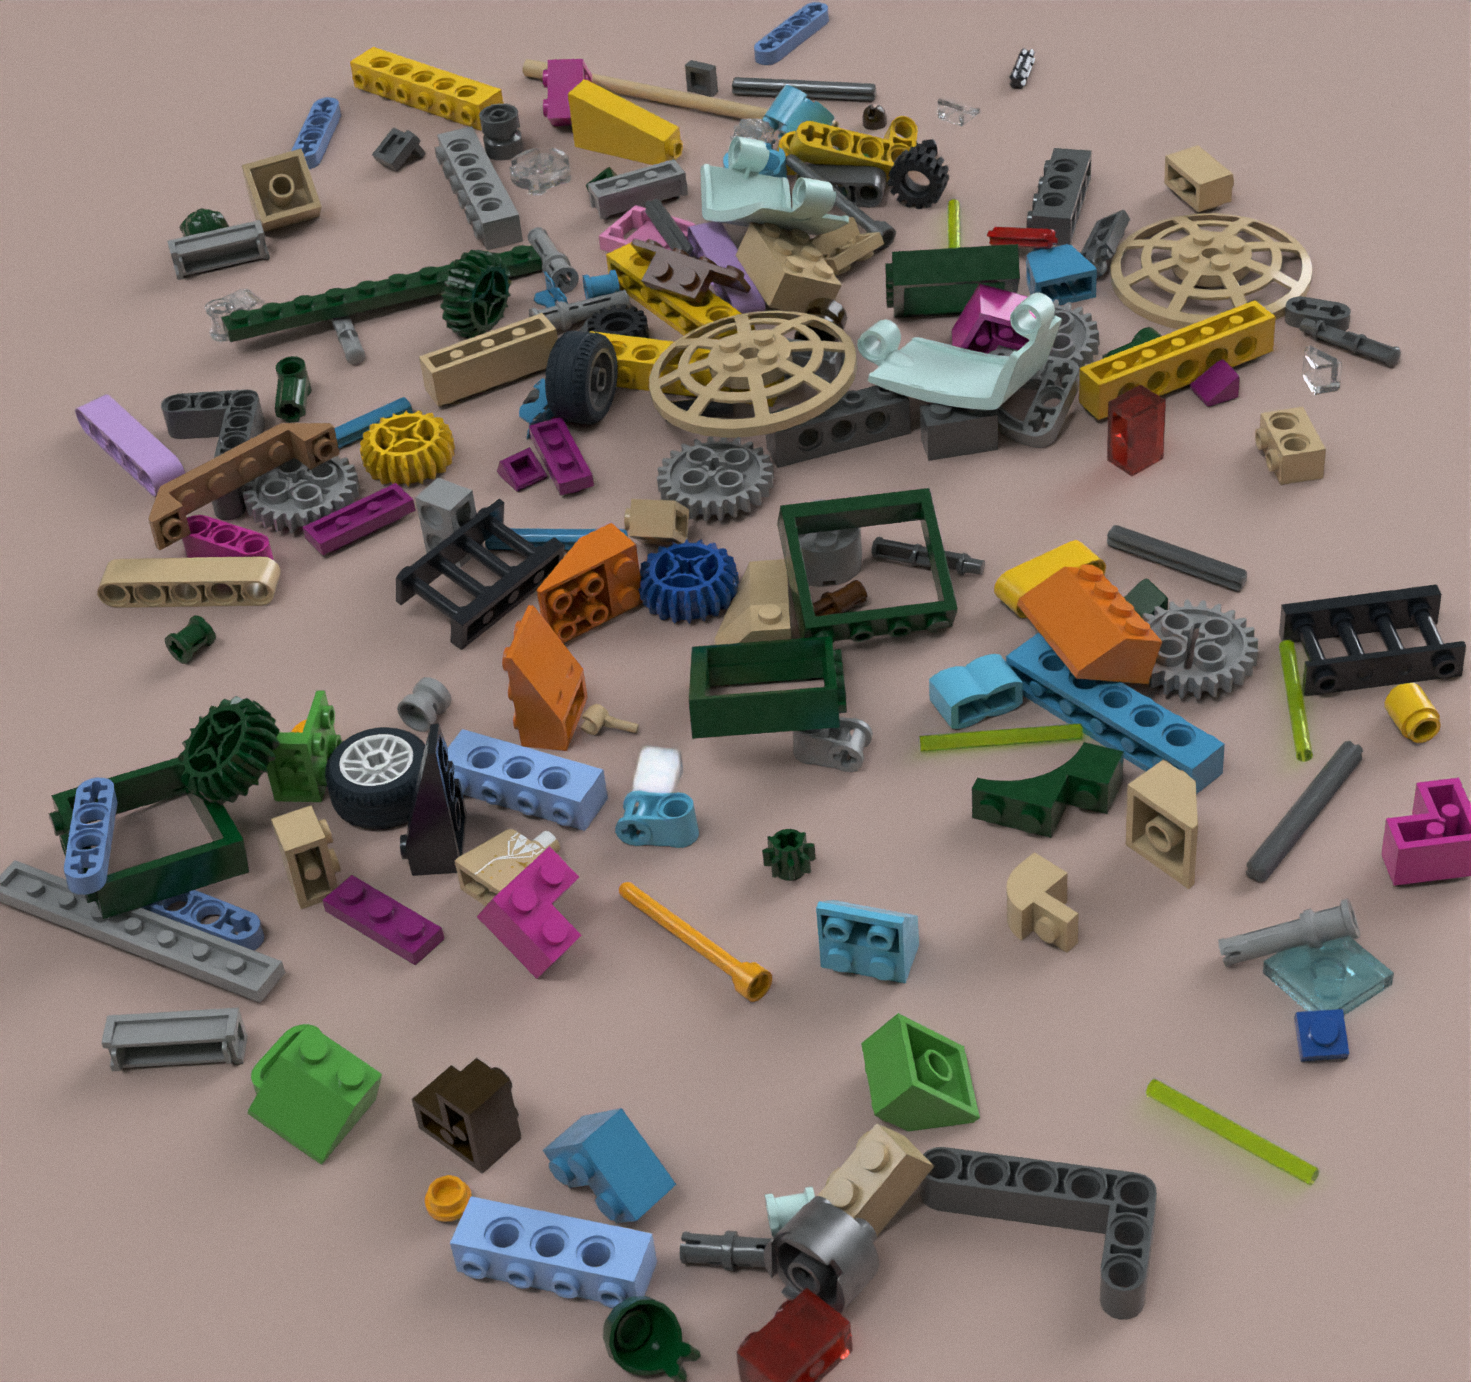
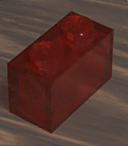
(1136, 430)
(797, 1344)

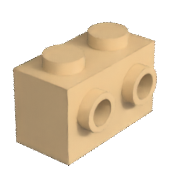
(1198, 178)
(306, 855)
(877, 1177)

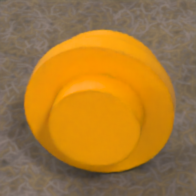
(447, 1198)

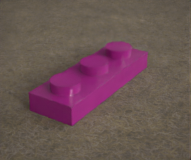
(561, 456)
(359, 519)
(383, 919)

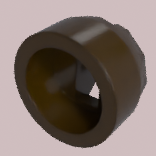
(874, 118)

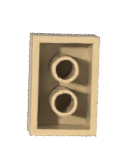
(786, 267)

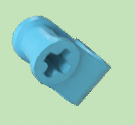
(660, 817)

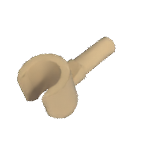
(597, 717)

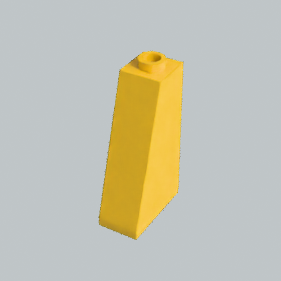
(620, 128)

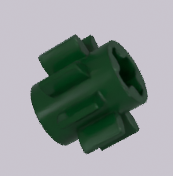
(789, 854)

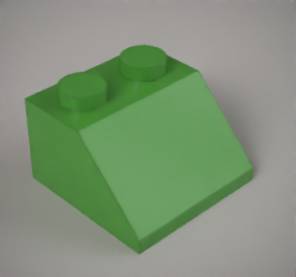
(918, 1077)
(315, 1094)

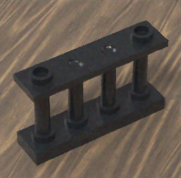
(492, 601)
(1365, 614)

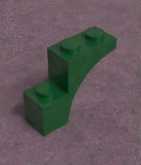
(1038, 803)

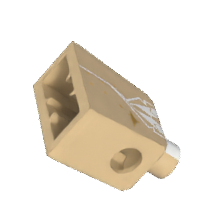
(498, 861)

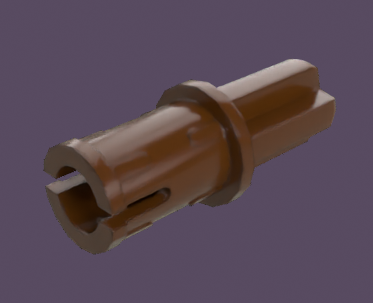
(840, 600)

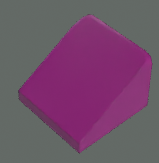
(1217, 384)
(521, 470)

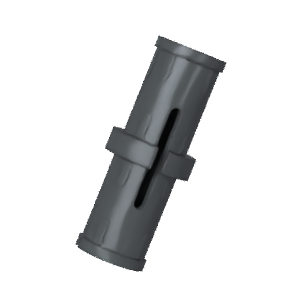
(725, 1250)

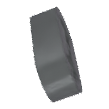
(1334, 313)

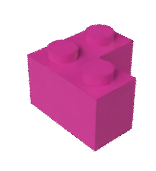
(560, 79)
(987, 322)
(1432, 840)
(525, 914)

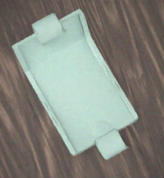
(745, 196)
(959, 375)

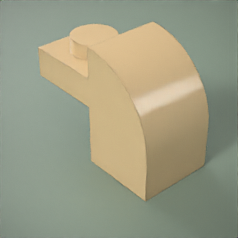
(1038, 903)

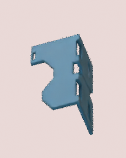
(544, 297)
(532, 410)

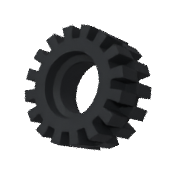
(925, 164)
(620, 322)

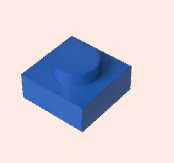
(1321, 1035)

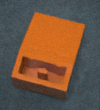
(591, 583)
(543, 684)

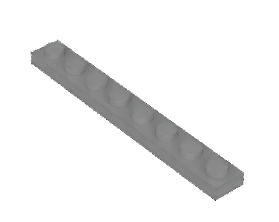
(143, 934)

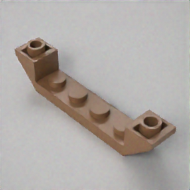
(306, 442)

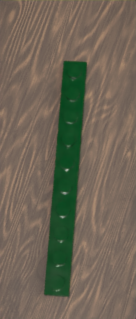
(360, 298)

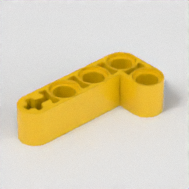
(882, 151)

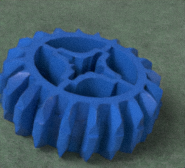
(688, 581)

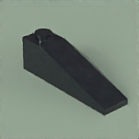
(436, 814)

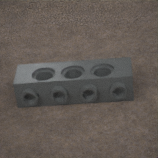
(1061, 193)
(852, 422)

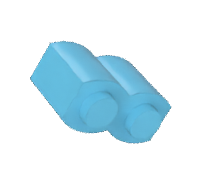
(975, 691)

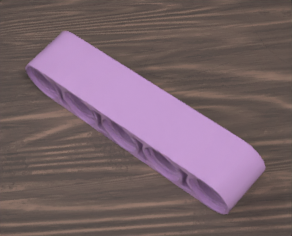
(714, 243)
(129, 443)

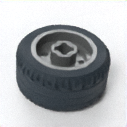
(581, 377)

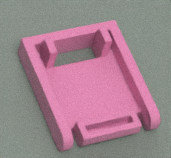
(636, 218)

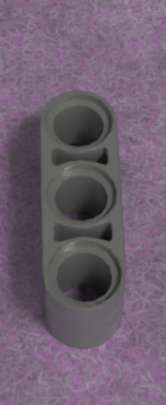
(855, 182)

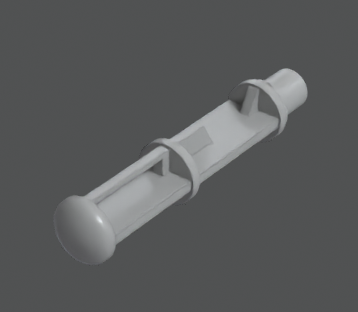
(349, 339)

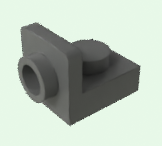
(397, 148)

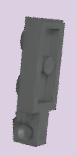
(1104, 240)

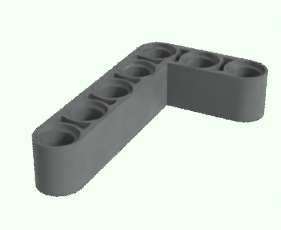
(230, 415)
(1052, 1195)

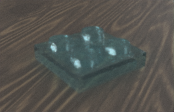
(1329, 977)

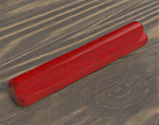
(1023, 237)

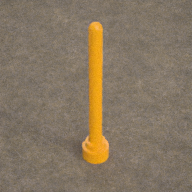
(748, 978)

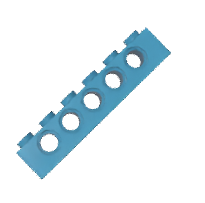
(1116, 715)

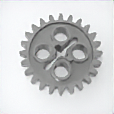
(1076, 336)
(716, 477)
(298, 496)
(1221, 652)

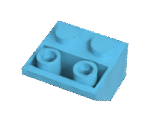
(867, 940)

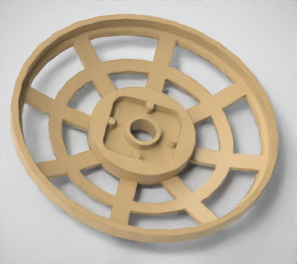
(1207, 261)
(751, 362)

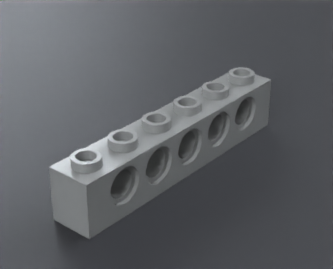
(478, 188)

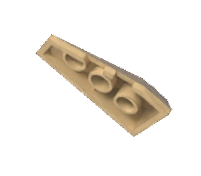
(759, 607)

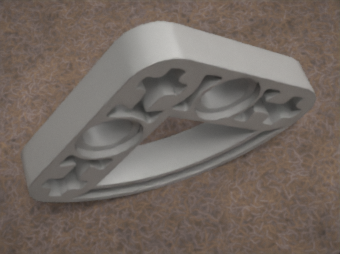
(1048, 387)

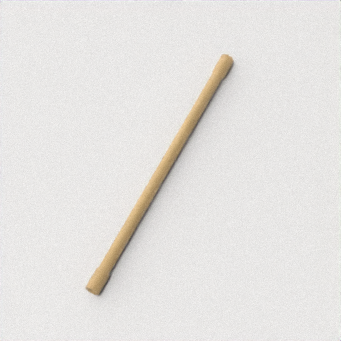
(535, 69)

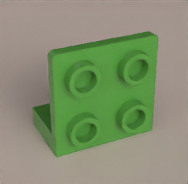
(302, 757)

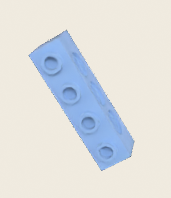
(527, 779)
(519, 1244)

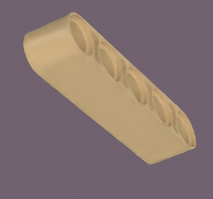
(189, 582)

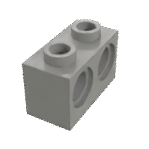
(444, 510)

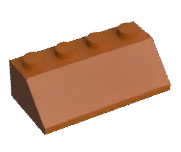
(1092, 626)

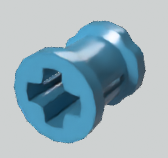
(600, 285)

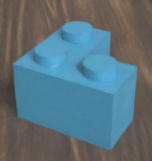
(613, 1161)

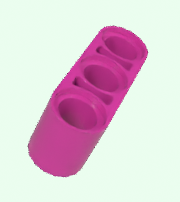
(221, 539)

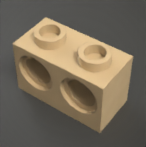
(1291, 445)
(657, 521)

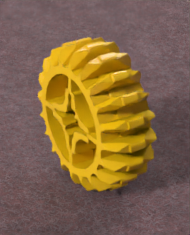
(407, 448)

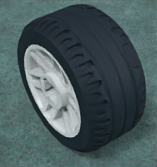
(375, 777)

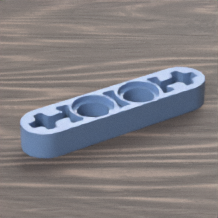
(791, 33)
(318, 130)
(94, 834)
(202, 905)

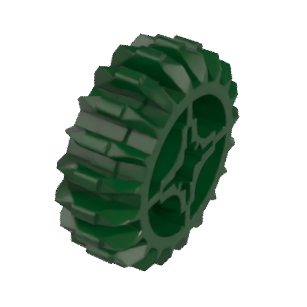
(475, 293)
(228, 750)

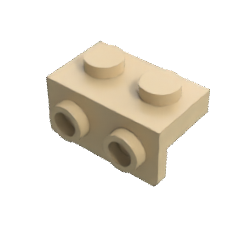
(846, 245)

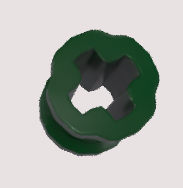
(190, 639)

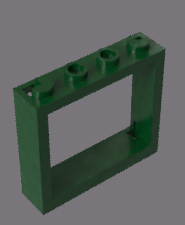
(946, 278)
(856, 513)
(770, 709)
(170, 874)

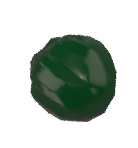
(202, 221)
(647, 1339)

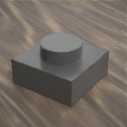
(701, 78)

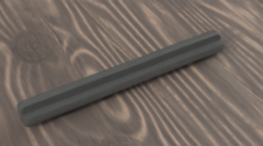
(813, 89)
(1304, 811)

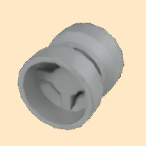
(426, 702)

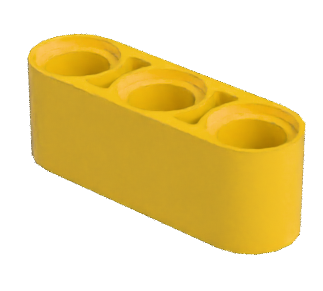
(1026, 576)

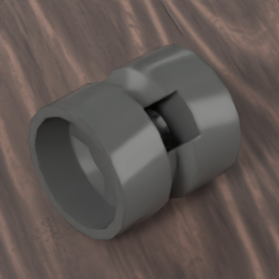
(501, 131)

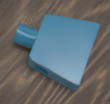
(1061, 274)

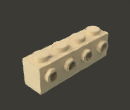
(488, 359)

